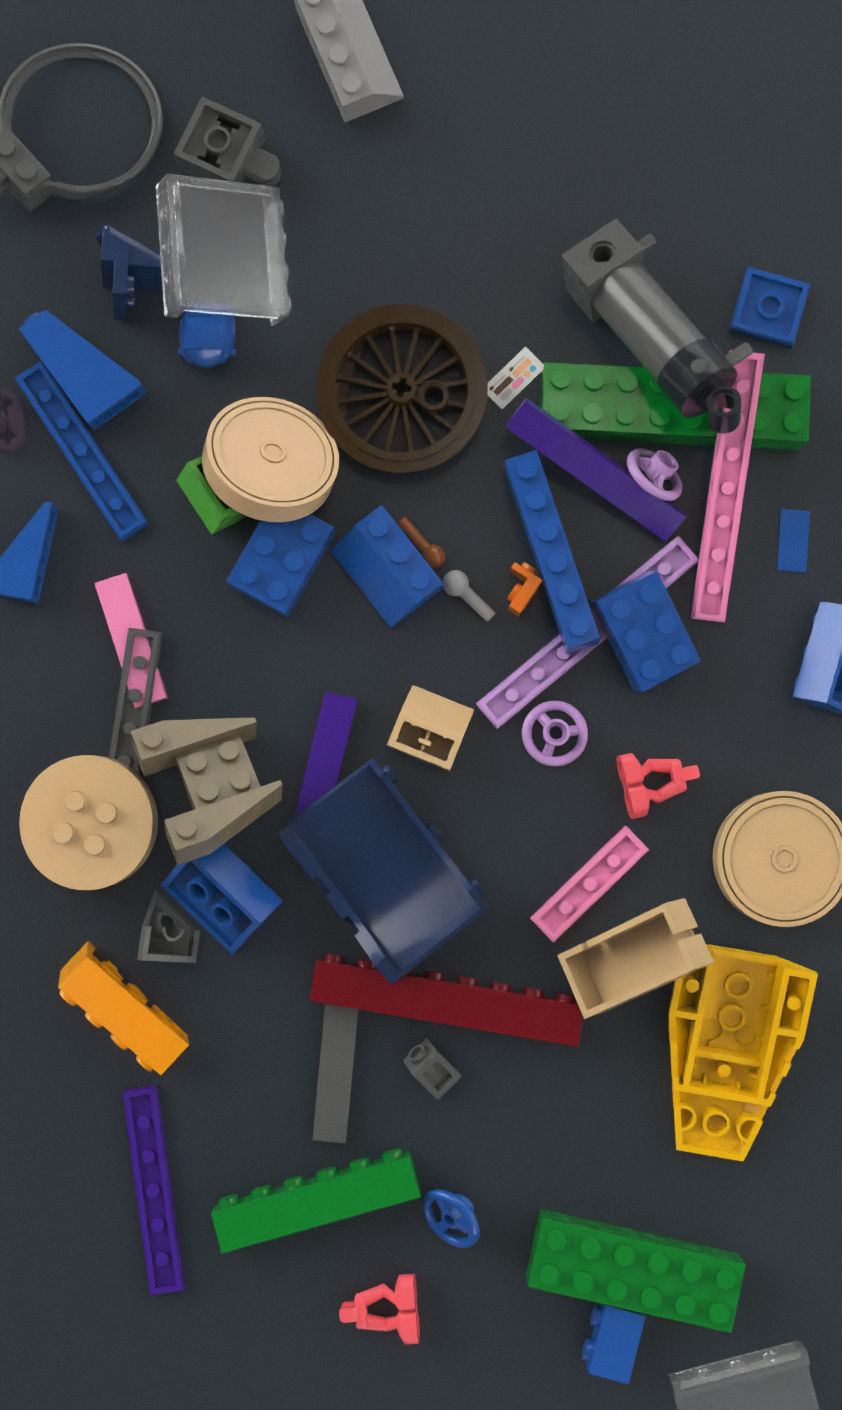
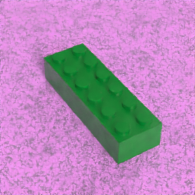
(635, 1270)

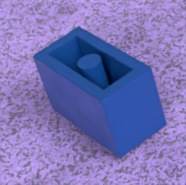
(613, 1342)

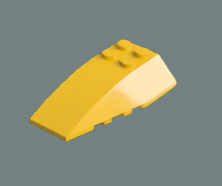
(733, 1045)

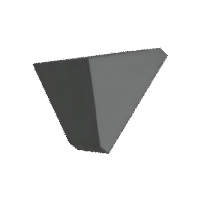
(167, 934)

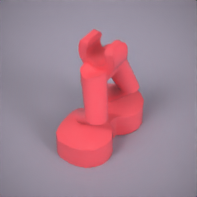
(637, 795)
(405, 1300)

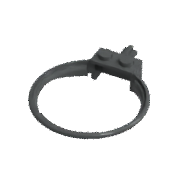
(23, 172)

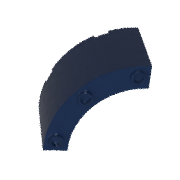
(383, 870)

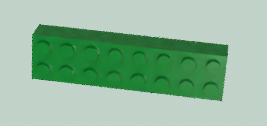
(630, 407)

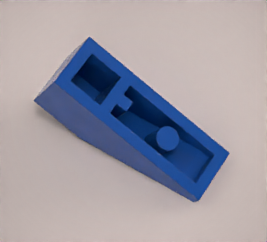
(27, 557)

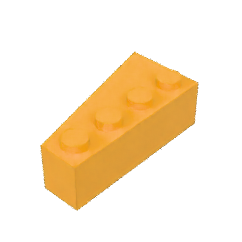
(121, 1010)

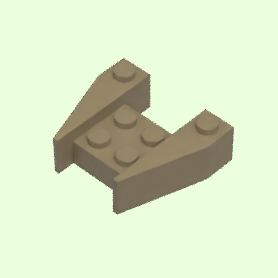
(214, 775)

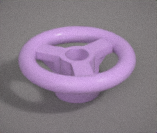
(658, 467)
(580, 729)

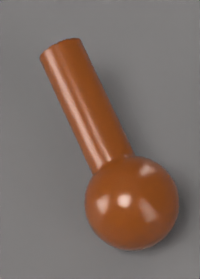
(432, 553)

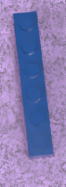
(551, 552)

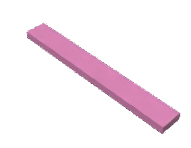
(726, 499)

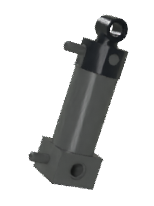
(611, 282)

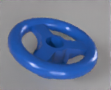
(456, 1213)

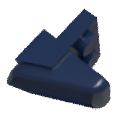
(127, 267)

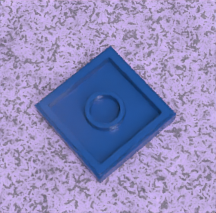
(769, 307)

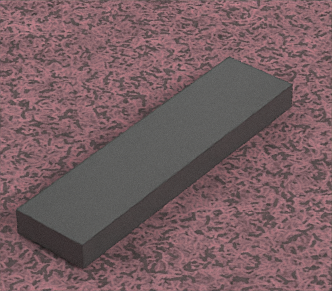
(335, 1074)

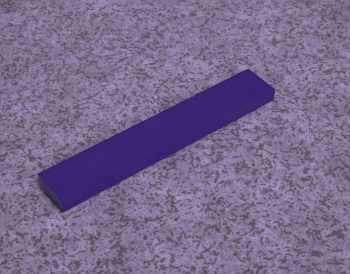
(594, 469)
(154, 1190)

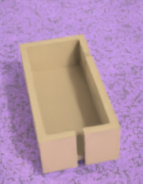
(635, 958)

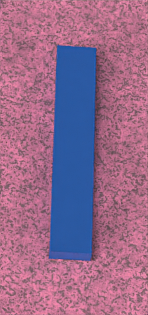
(81, 451)

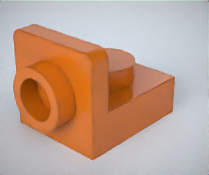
(521, 595)

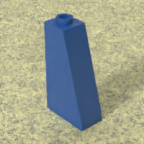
(86, 374)

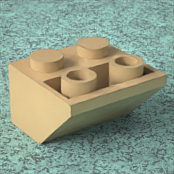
(430, 728)

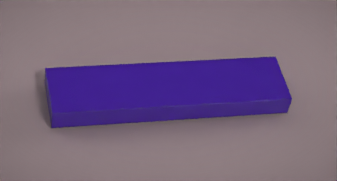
(327, 748)

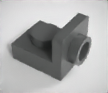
(431, 1068)

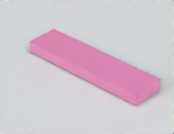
(123, 613)
(589, 883)

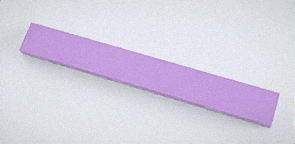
(552, 660)

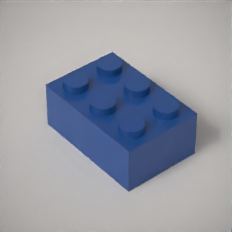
(281, 561)
(645, 631)

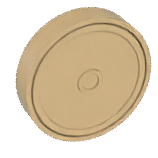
(270, 459)
(88, 822)
(780, 858)

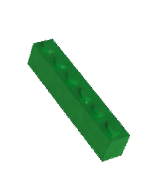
(316, 1200)

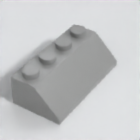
(349, 55)

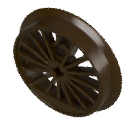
(337, 373)

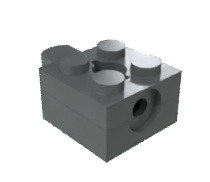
(234, 142)

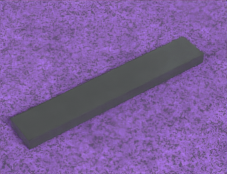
(126, 716)

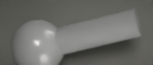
(457, 584)

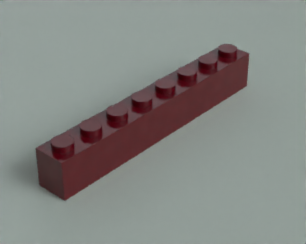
(448, 1001)

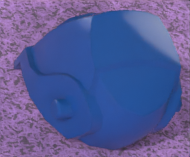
(207, 338)

